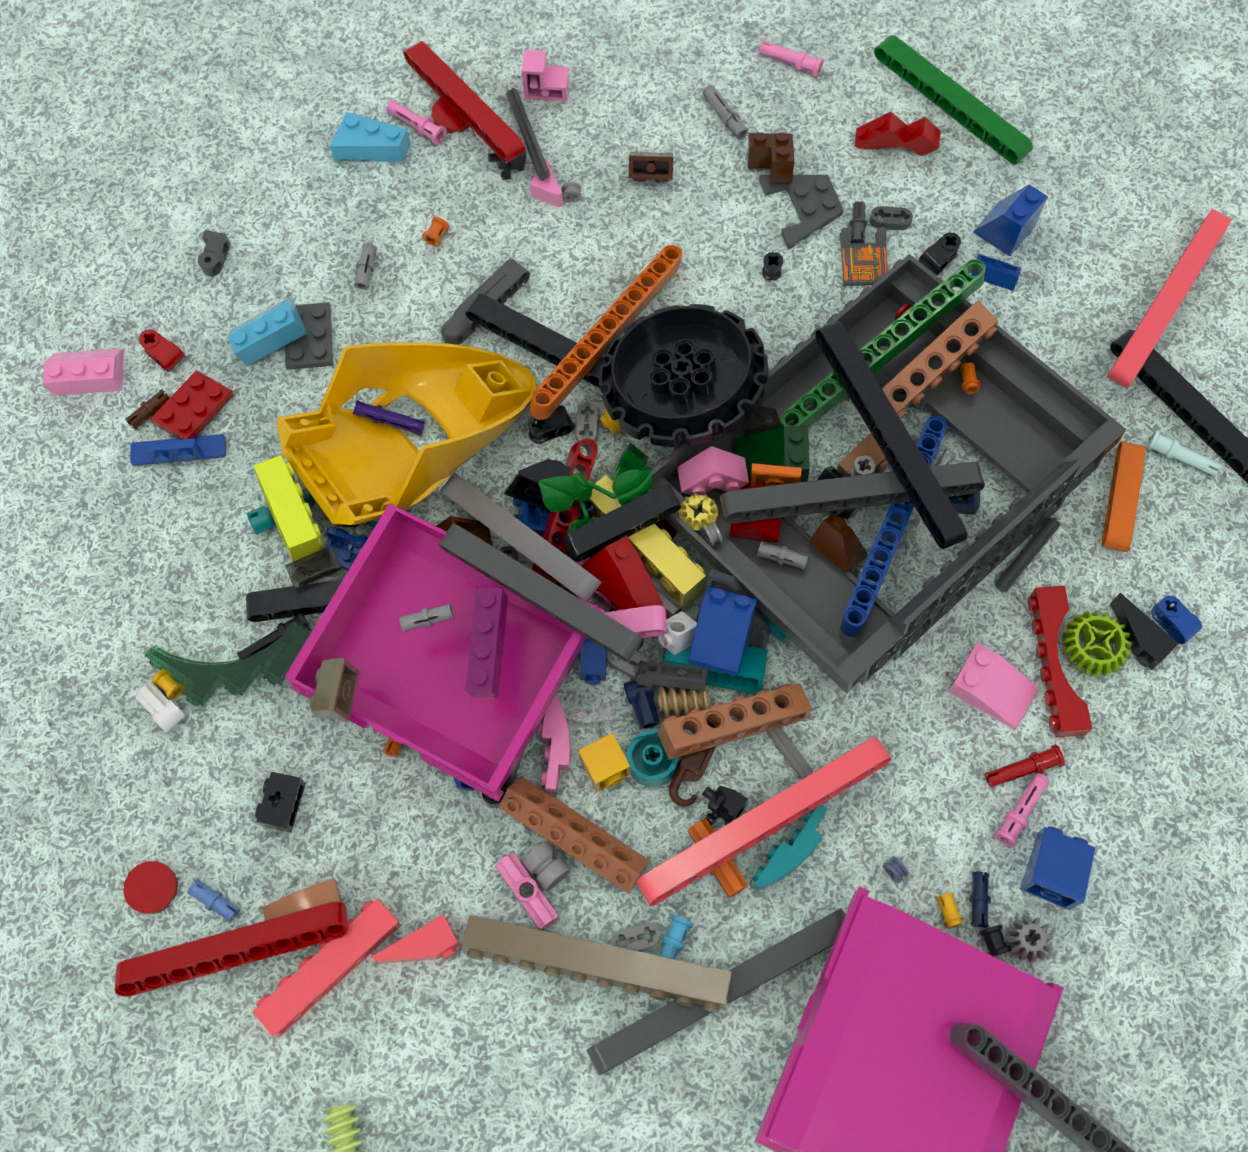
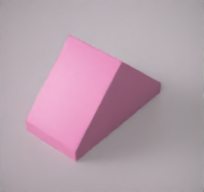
(547, 189)

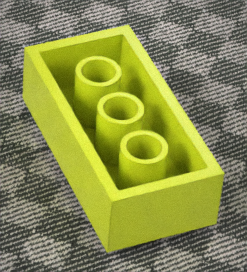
(288, 508)

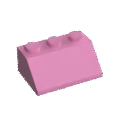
(84, 372)

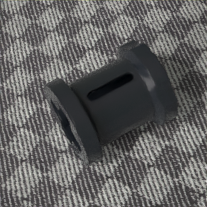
(772, 266)
(995, 940)

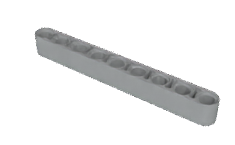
(521, 537)

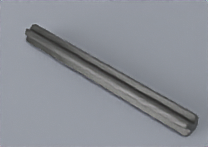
(528, 134)

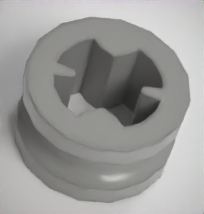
(571, 192)
(712, 534)

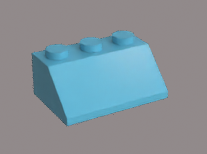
(267, 332)

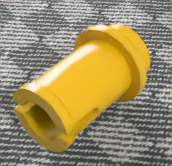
(949, 910)

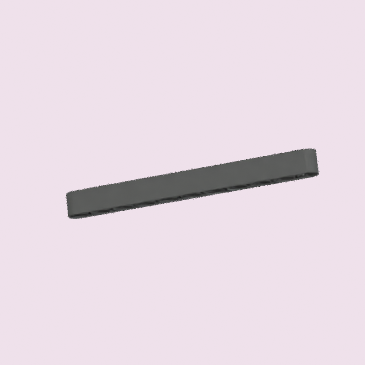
(840, 493)
(745, 978)

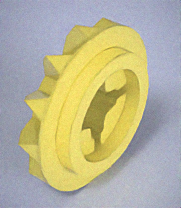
(709, 508)

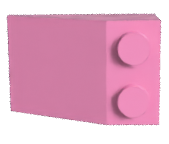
(994, 686)

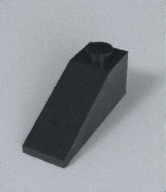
(1148, 640)

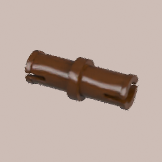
(147, 409)

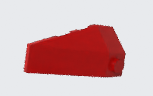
(623, 576)

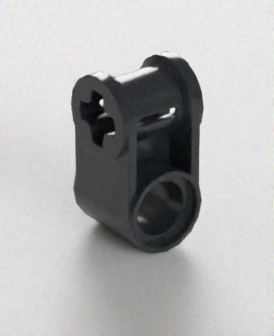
(941, 253)
(555, 426)

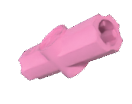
(535, 905)

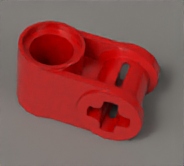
(160, 349)

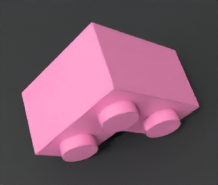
(543, 81)
(712, 470)

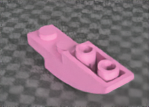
(555, 732)

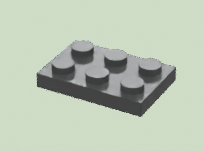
(316, 346)

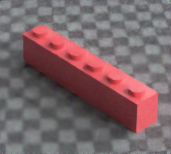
(325, 969)

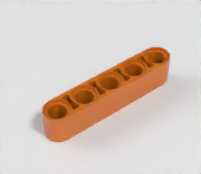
(1123, 496)

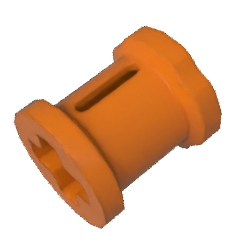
(435, 231)

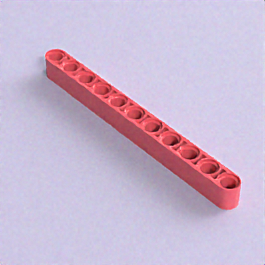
(1169, 299)
(762, 821)

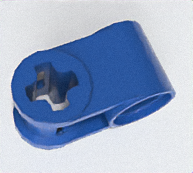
(1177, 620)

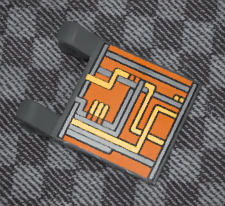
(863, 261)

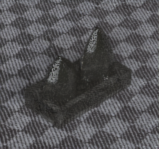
(313, 567)

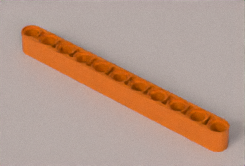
(599, 337)

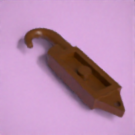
(690, 769)

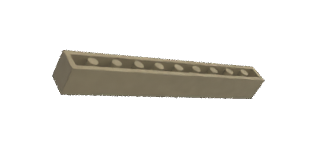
(598, 963)

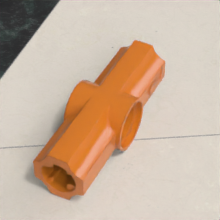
(726, 874)

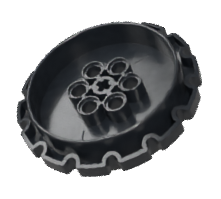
(683, 375)

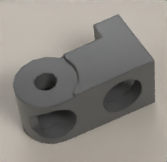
(214, 253)

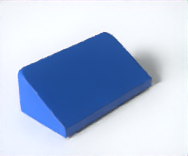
(999, 272)

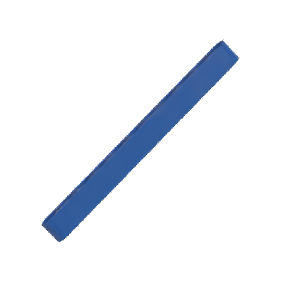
(928, 446)

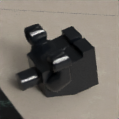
(517, 163)
(724, 804)

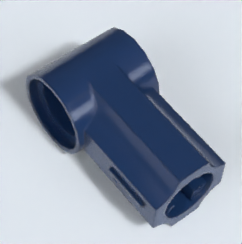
(643, 704)

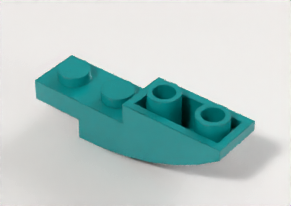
(787, 857)

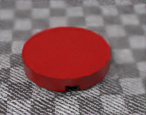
(445, 116)
(150, 887)

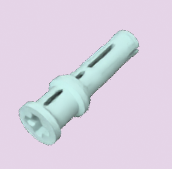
(1173, 449)

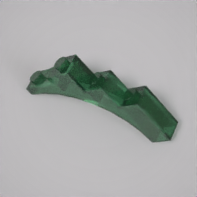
(236, 675)

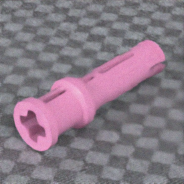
(799, 60)
(424, 125)
(1017, 821)

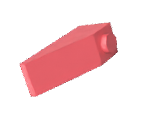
(426, 943)

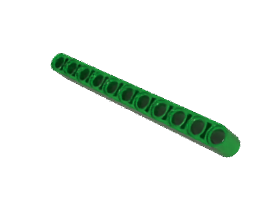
(890, 338)

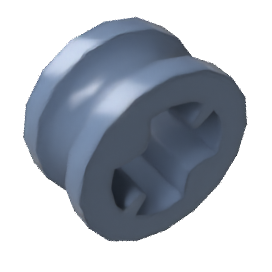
(895, 869)

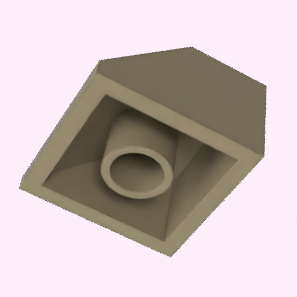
(334, 689)

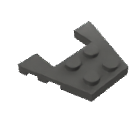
(813, 201)

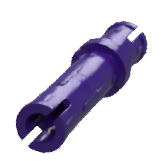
(388, 417)

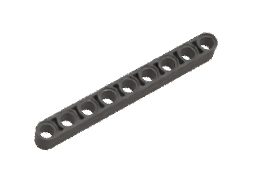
(541, 592)
(1084, 1129)

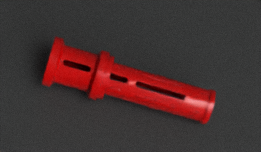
(1035, 763)

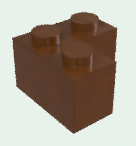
(772, 152)

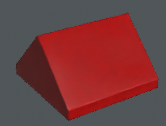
(759, 530)

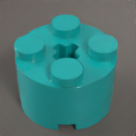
(641, 768)

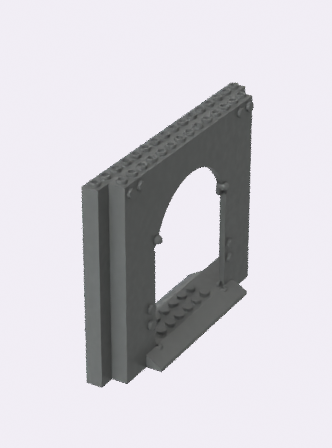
(1019, 420)

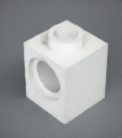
(679, 633)

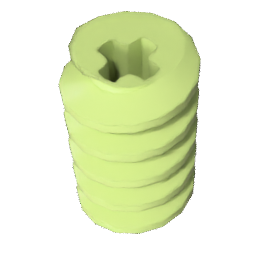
(342, 1128)

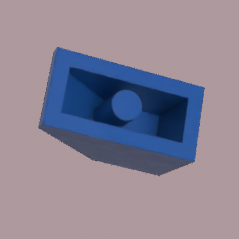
(593, 663)

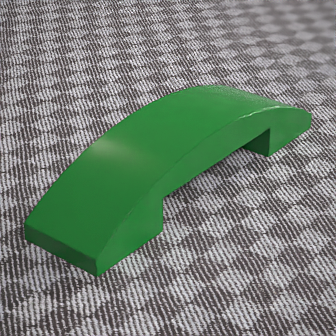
(630, 459)

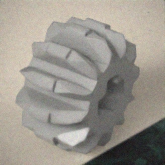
(1035, 949)

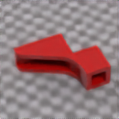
(892, 132)

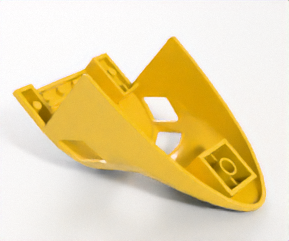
(362, 465)

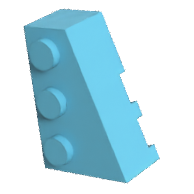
(369, 139)

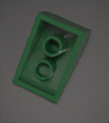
(778, 447)

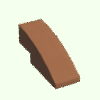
(304, 899)

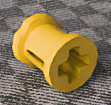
(171, 687)

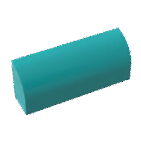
(749, 677)

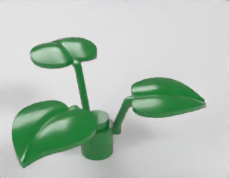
(561, 491)

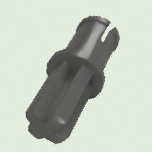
(858, 223)

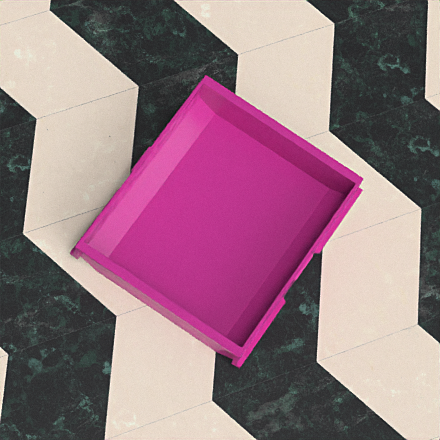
(416, 679)
(877, 1048)

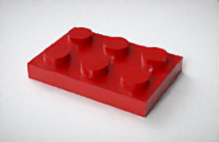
(192, 406)

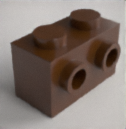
(651, 166)

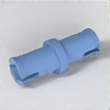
(213, 900)

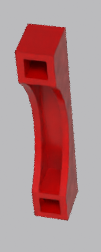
(1068, 711)

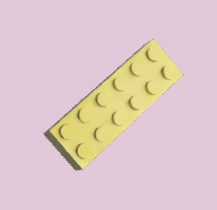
(657, 552)

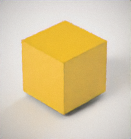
(604, 762)

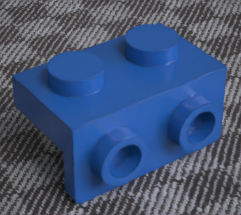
(345, 546)

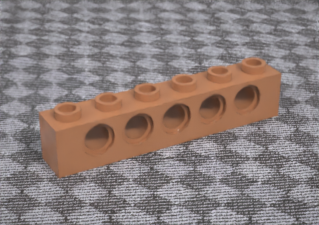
(975, 316)
(679, 743)
(574, 834)

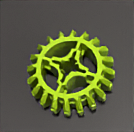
(1086, 625)

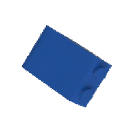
(1012, 219)
(723, 631)
(1058, 868)

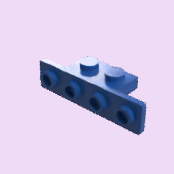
(177, 450)

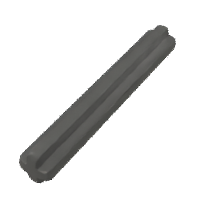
(1027, 555)

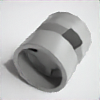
(546, 865)

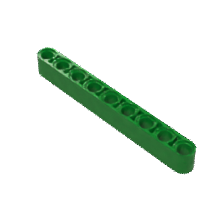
(953, 99)

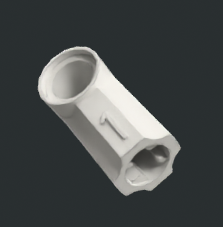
(163, 711)

